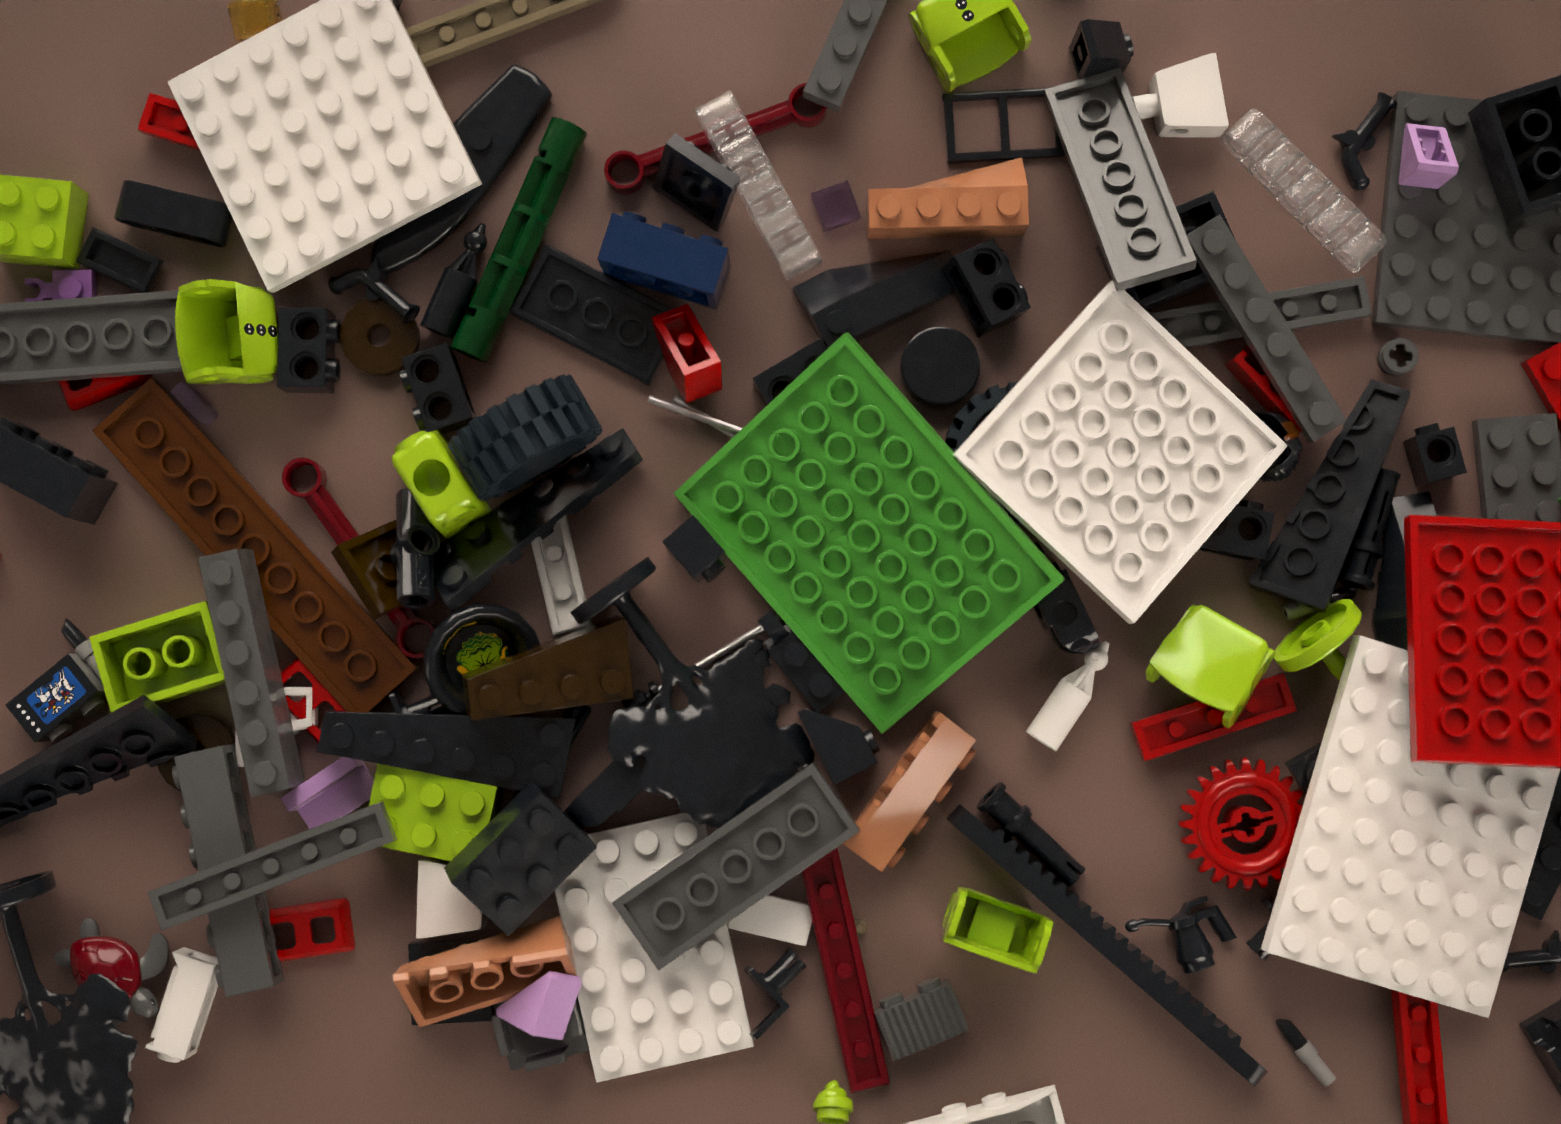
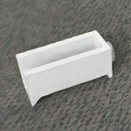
(184, 1006)

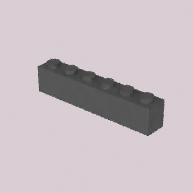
(251, 671)
(220, 832)

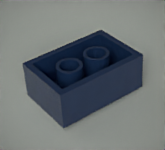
(664, 259)

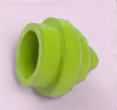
(833, 1104)

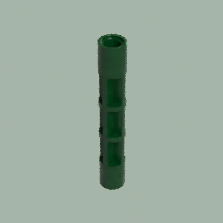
(519, 240)

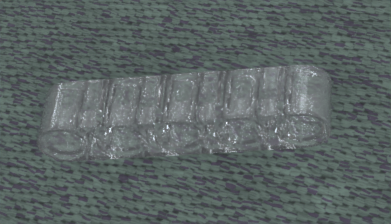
(759, 185)
(1303, 190)

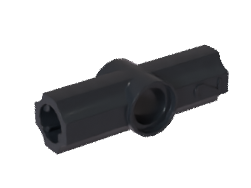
(414, 553)

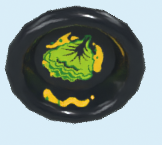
(469, 641)

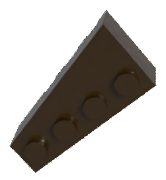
(557, 674)

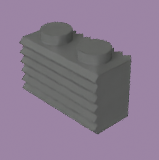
(920, 1018)

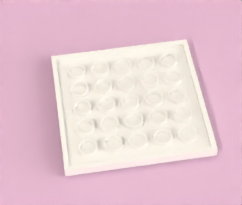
(323, 135)
(1120, 452)

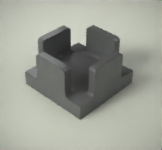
(535, 1051)

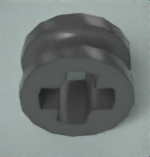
(1406, 348)

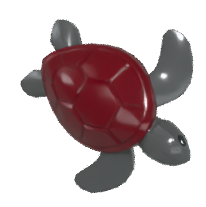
(117, 962)

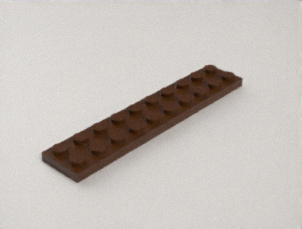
(226, 513)

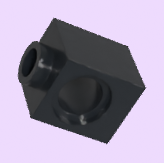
(1422, 467)

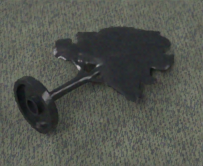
(725, 743)
(68, 1068)

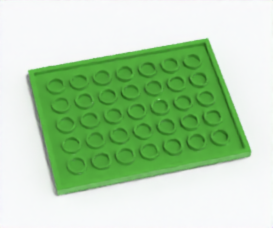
(867, 534)

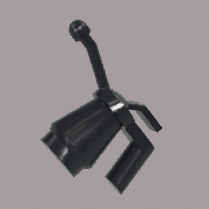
(1190, 942)

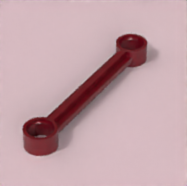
(760, 122)
(341, 531)

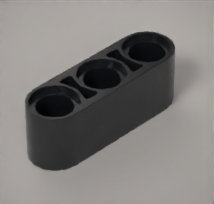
(173, 213)

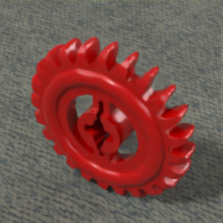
(1207, 834)

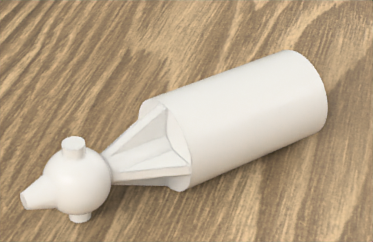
(1068, 700)

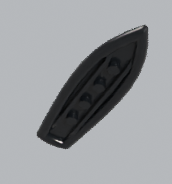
(491, 135)

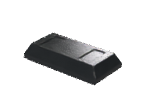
(119, 261)

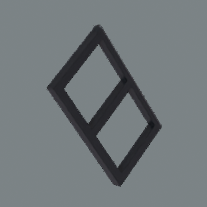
(1005, 153)

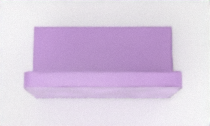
(331, 792)

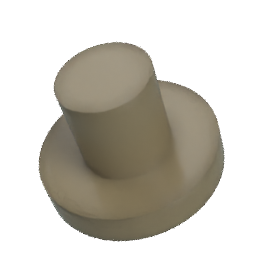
(861, 926)

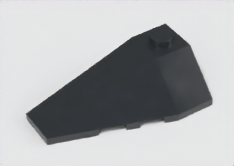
(872, 295)
(1390, 614)

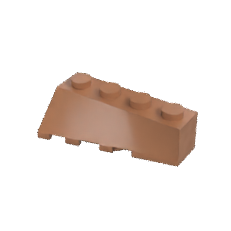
(968, 204)
(909, 790)
(483, 971)

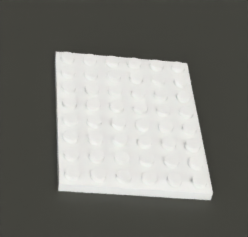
(1401, 862)

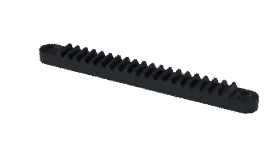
(1110, 944)

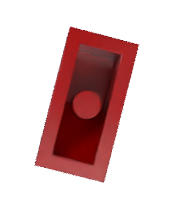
(688, 353)

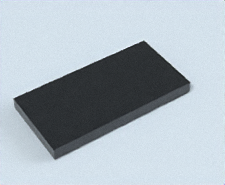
(592, 313)

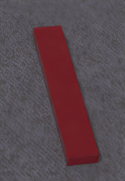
(844, 974)

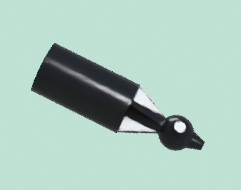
(455, 287)

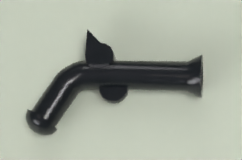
(1362, 138)
(374, 279)
(1544, 958)

